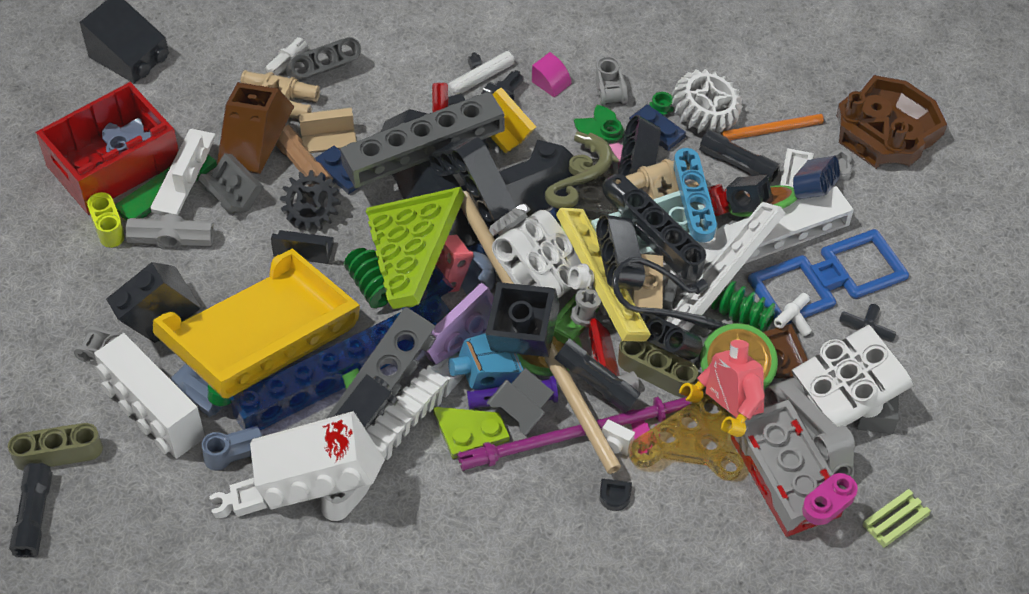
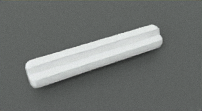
(481, 73)

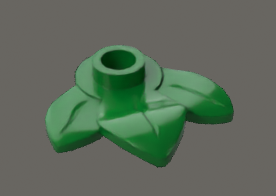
(601, 124)

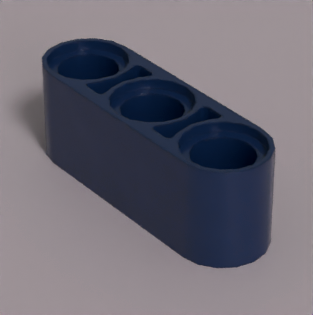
(816, 177)

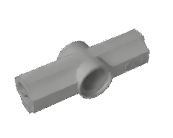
(169, 231)

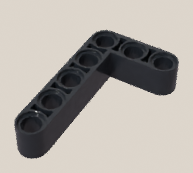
(479, 174)

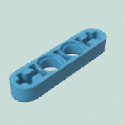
(695, 194)

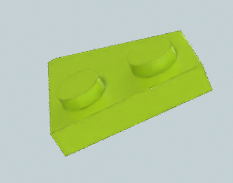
(469, 428)

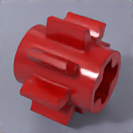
(718, 199)

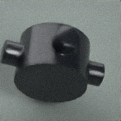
(474, 60)

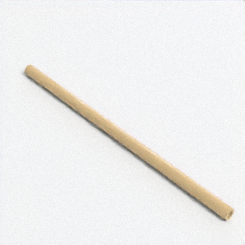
(560, 372)

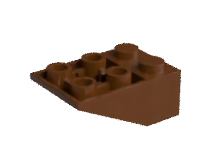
(253, 124)

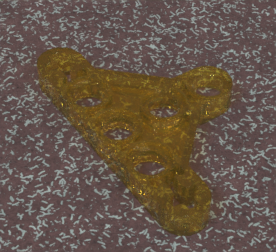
(687, 441)

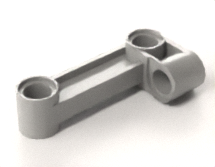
(833, 442)

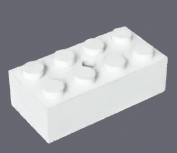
(149, 396)

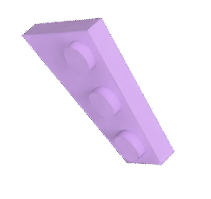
(463, 322)

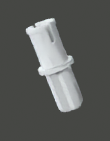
(280, 63)

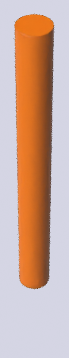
(773, 127)

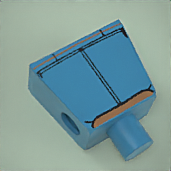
(484, 367)

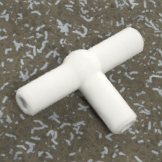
(792, 312)

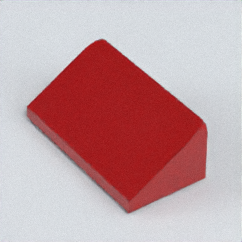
(602, 346)

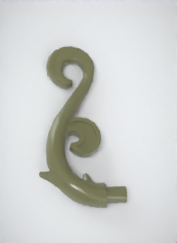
(582, 169)

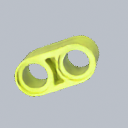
(106, 219)

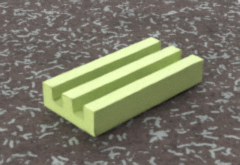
(900, 530)

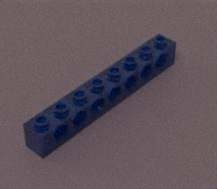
(320, 374)

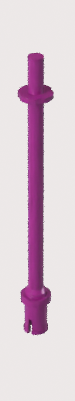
(491, 453)

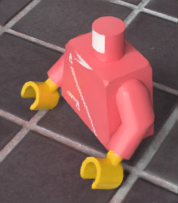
(734, 383)

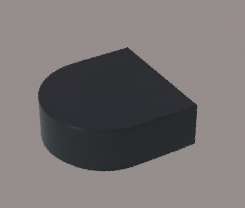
(615, 494)

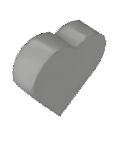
(844, 159)

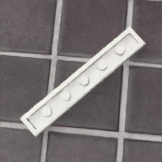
(730, 261)

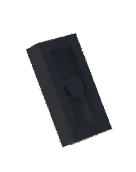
(310, 246)

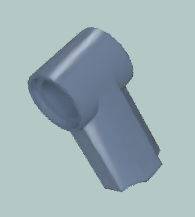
(195, 389)
(232, 447)

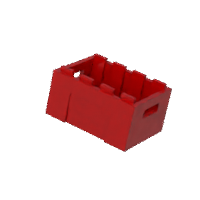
(78, 153)

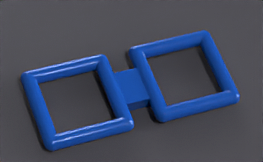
(831, 273)

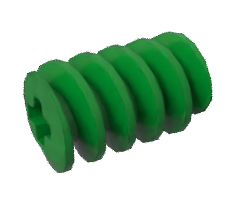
(365, 272)
(744, 307)

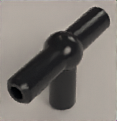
(870, 319)

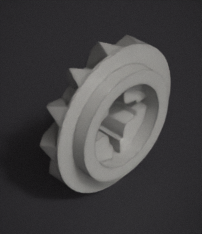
(509, 220)

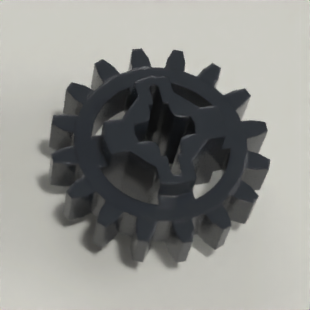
(302, 207)

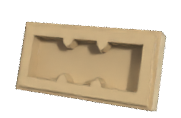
(652, 290)

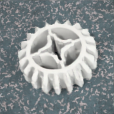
(706, 101)

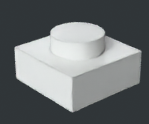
(618, 437)

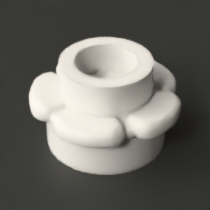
(581, 277)

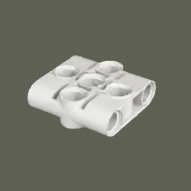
(537, 253)
(853, 375)

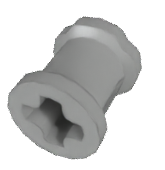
(584, 309)

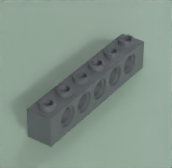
(417, 139)
(406, 327)

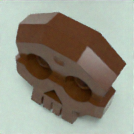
(889, 122)

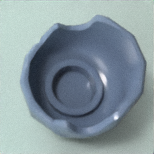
(479, 272)

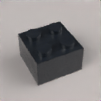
(522, 319)

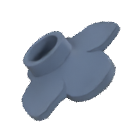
(117, 137)

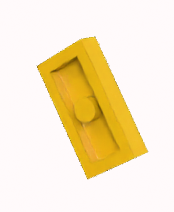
(516, 123)

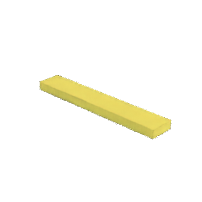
(585, 243)

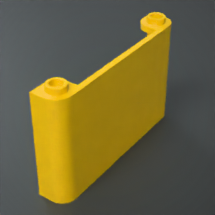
(261, 326)

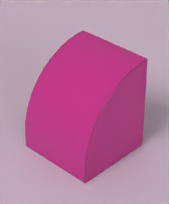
(550, 75)

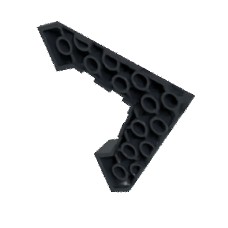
(524, 180)

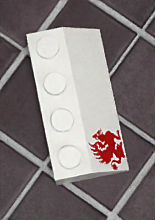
(314, 460)

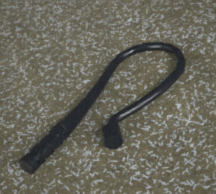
(696, 288)

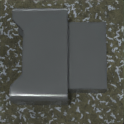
(523, 400)

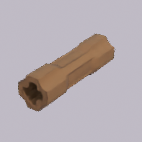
(292, 146)

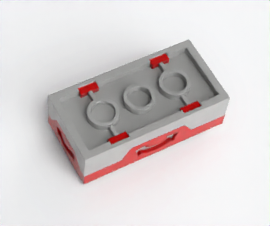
(783, 463)

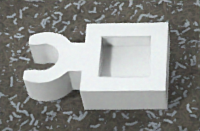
(242, 499)

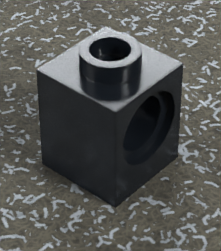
(756, 186)

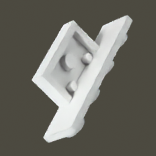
(183, 172)

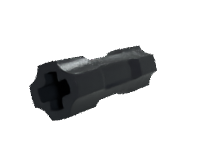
(722, 148)
(599, 377)
(27, 531)

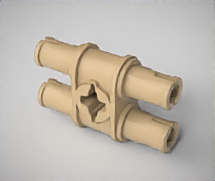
(289, 87)
(651, 178)

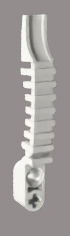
(388, 429)

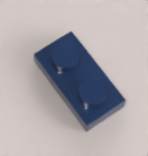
(670, 132)
(332, 162)

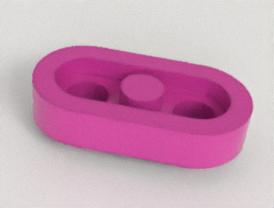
(831, 497)

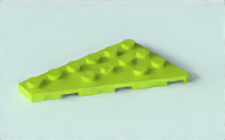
(410, 240)

